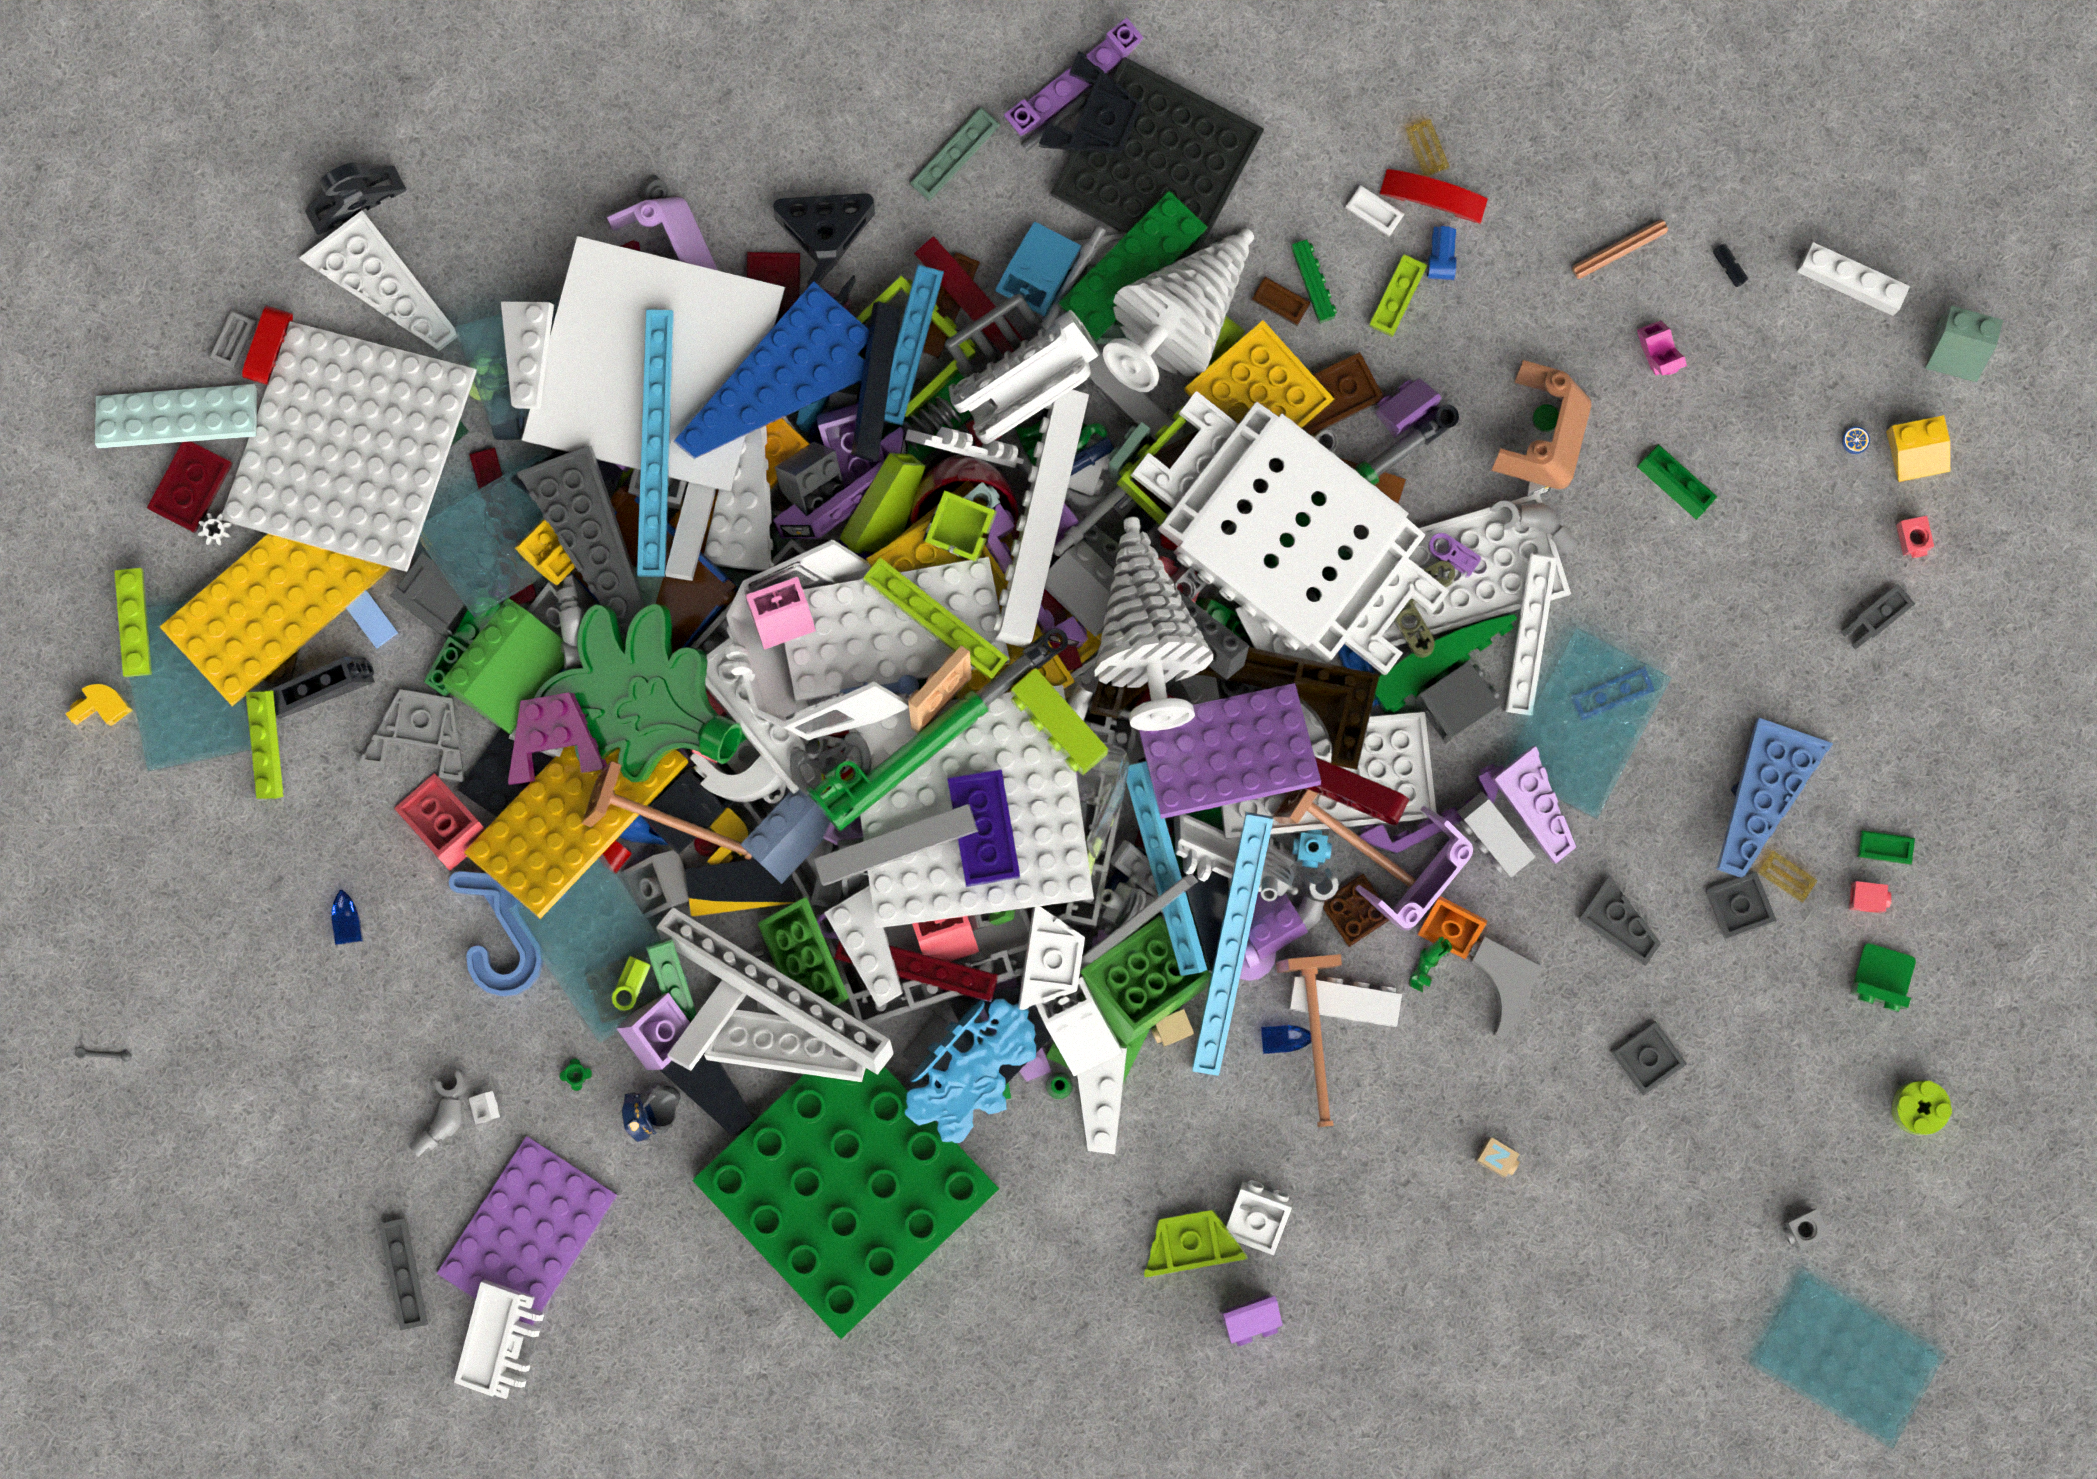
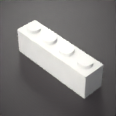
(1853, 279)
(1349, 1002)

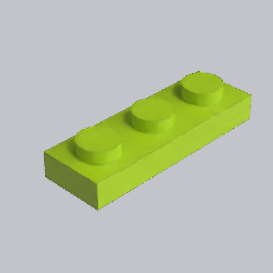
(1398, 295)

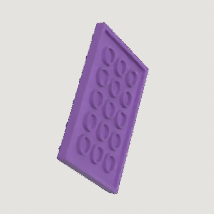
(1231, 753)
(529, 1227)

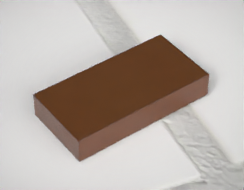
(1281, 301)

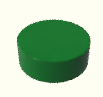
(1545, 418)

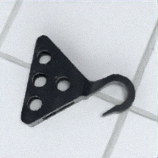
(350, 192)
(811, 225)

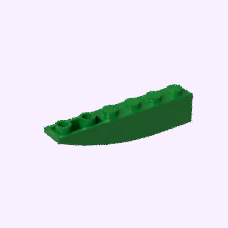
(1415, 672)

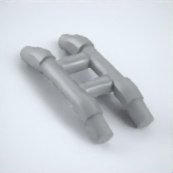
(1075, 500)

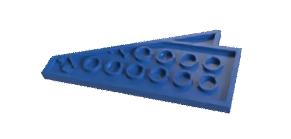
(795, 365)

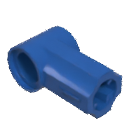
(1442, 257)

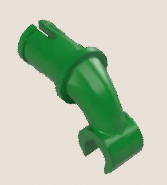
(1428, 958)

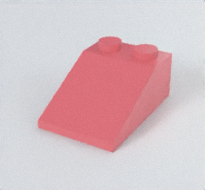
(440, 820)

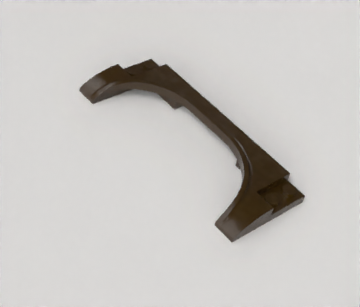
(1332, 693)

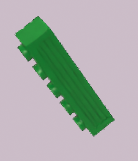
(1314, 281)

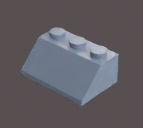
(787, 835)

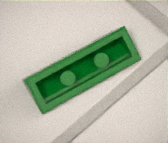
(1677, 482)

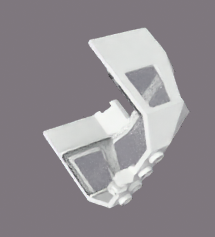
(767, 671)

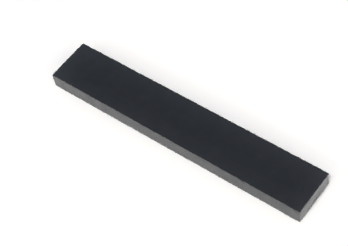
(875, 382)

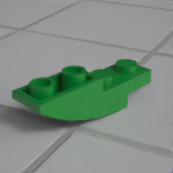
(456, 646)

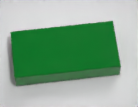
(1886, 847)

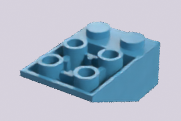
(1039, 267)

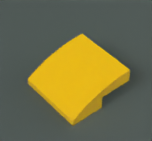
(545, 552)

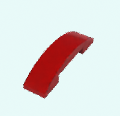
(1434, 194)

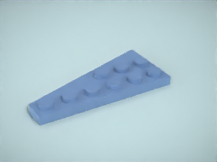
(1770, 782)

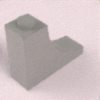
(1511, 977)

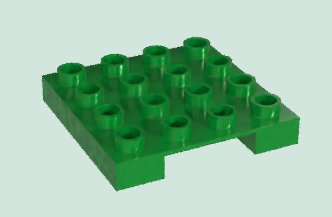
(844, 1191)

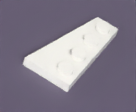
(866, 945)

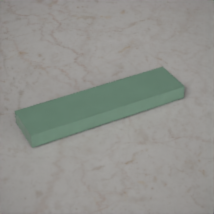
(955, 154)

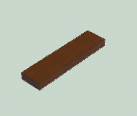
(947, 307)

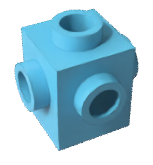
(1308, 858)

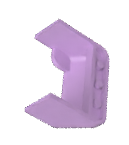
(678, 223)
(1431, 881)

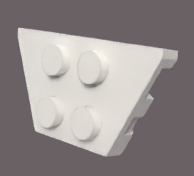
(1050, 960)

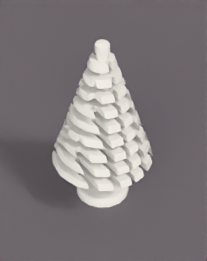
(1176, 314)
(1149, 634)

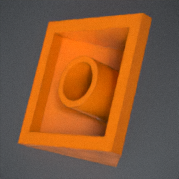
(1454, 924)

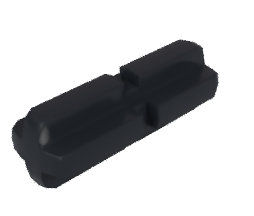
(1727, 261)

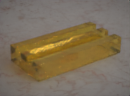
(1435, 169)
(1768, 864)

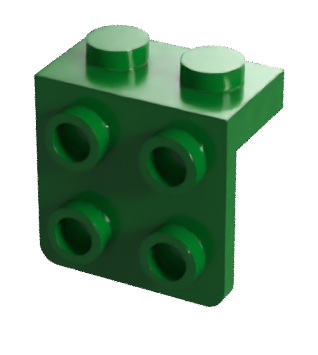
(1883, 977)

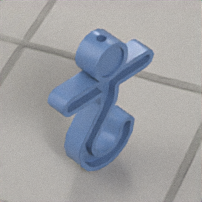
(479, 957)

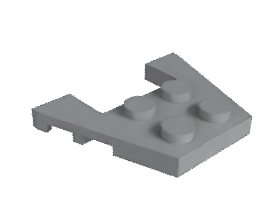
(422, 722)

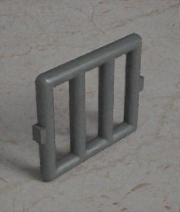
(996, 316)

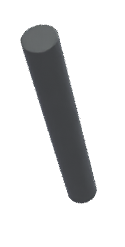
(1057, 120)

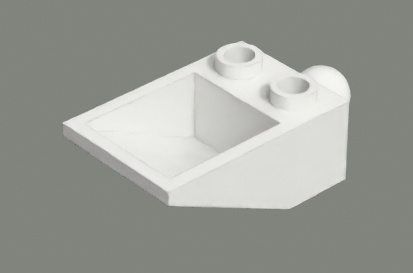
(1080, 1030)

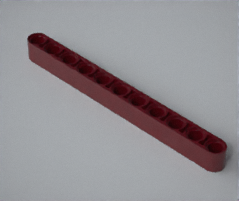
(1347, 787)

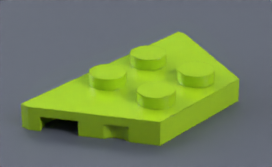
(1192, 1243)

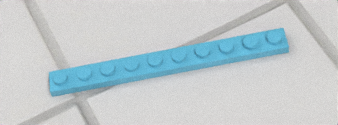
(655, 443)
(1232, 943)

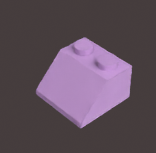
(654, 1031)

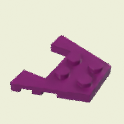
(550, 725)

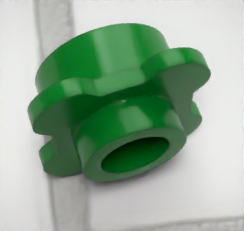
(583, 1074)

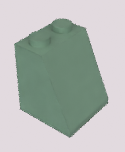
(1963, 343)

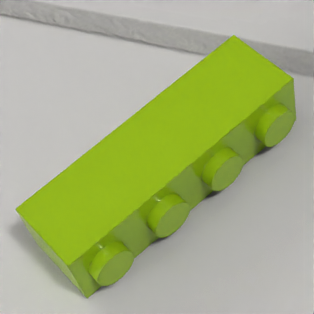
(1058, 721)

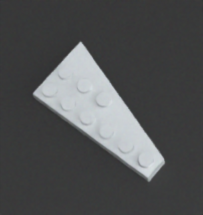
(371, 270)

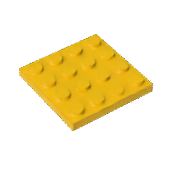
(1262, 372)

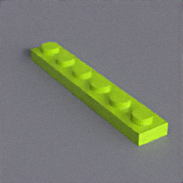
(934, 617)

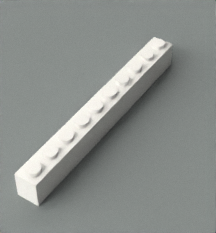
(1041, 519)
(776, 991)

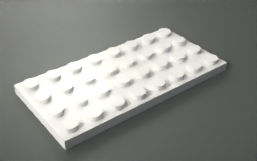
(1497, 580)
(872, 640)
(1392, 755)

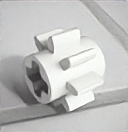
(213, 522)

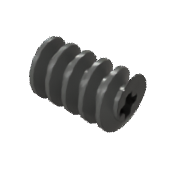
(931, 421)

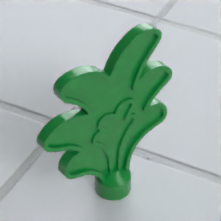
(643, 693)

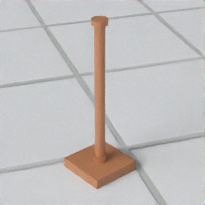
(603, 796)
(1301, 800)
(1309, 967)

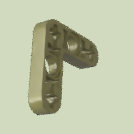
(1410, 609)

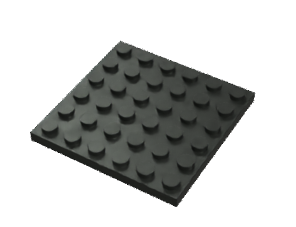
(1174, 146)

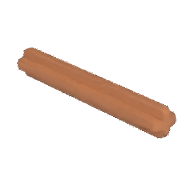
(1620, 249)

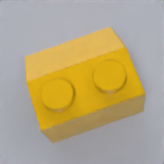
(1920, 448)

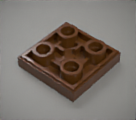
(1353, 913)

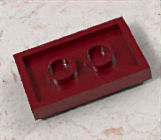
(189, 485)

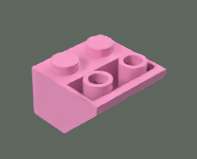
(780, 613)

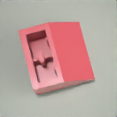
(946, 938)

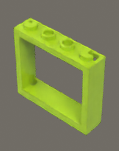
(944, 324)
(1130, 488)

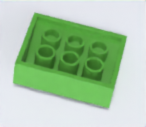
(506, 665)
(802, 952)
(1141, 981)

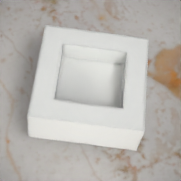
(484, 1107)

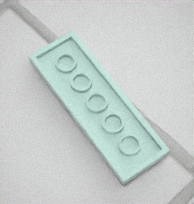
(176, 416)

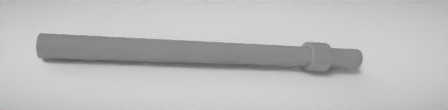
(1086, 252)
(1076, 533)

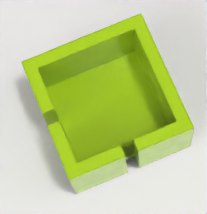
(960, 525)

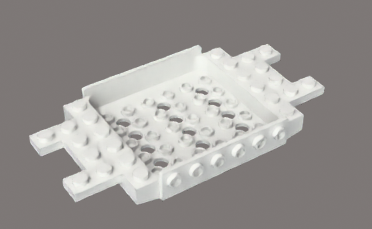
(1221, 470)

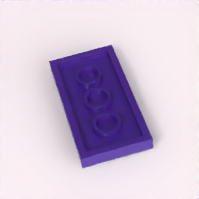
(991, 851)

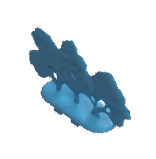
(972, 1076)

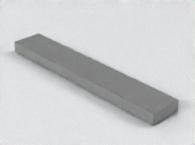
(896, 845)
(1138, 920)

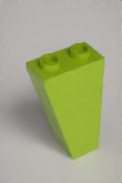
(885, 505)

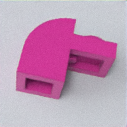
(1660, 349)

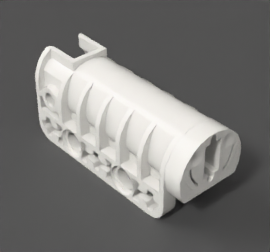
(1026, 378)

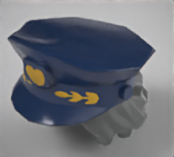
(650, 1111)

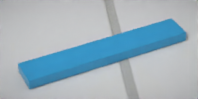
(911, 341)

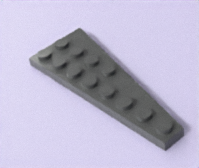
(582, 516)

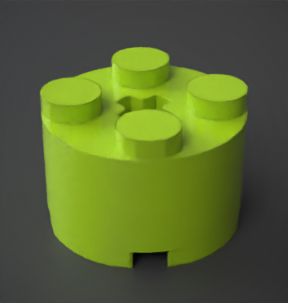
(1906, 1102)

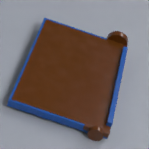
(689, 602)

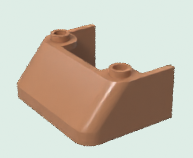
(1545, 461)

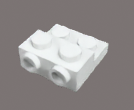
(1259, 1216)

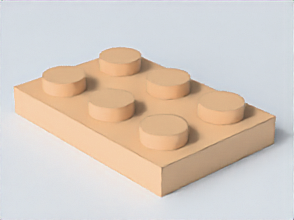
(939, 689)

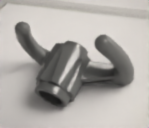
(829, 759)

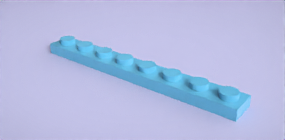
(1165, 870)

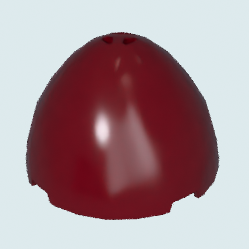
(950, 475)

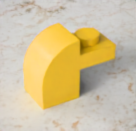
(104, 700)
(733, 827)

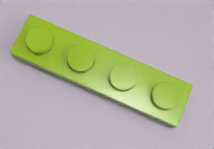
(133, 622)
(264, 744)

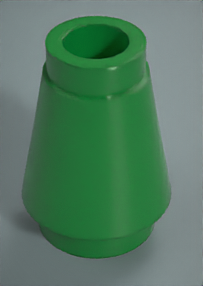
(1054, 1093)

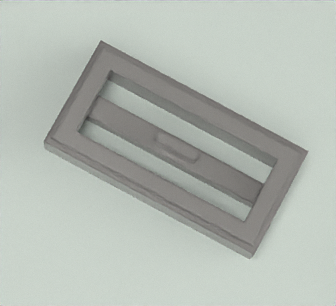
(241, 345)

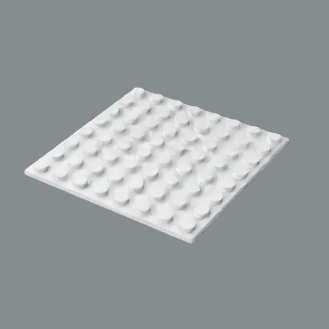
(599, 354)
(349, 446)
(1041, 809)

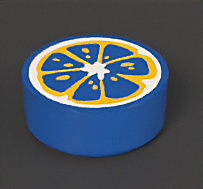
(1855, 440)

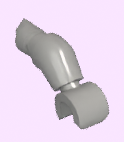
(1540, 517)
(570, 620)
(1313, 901)
(448, 1116)

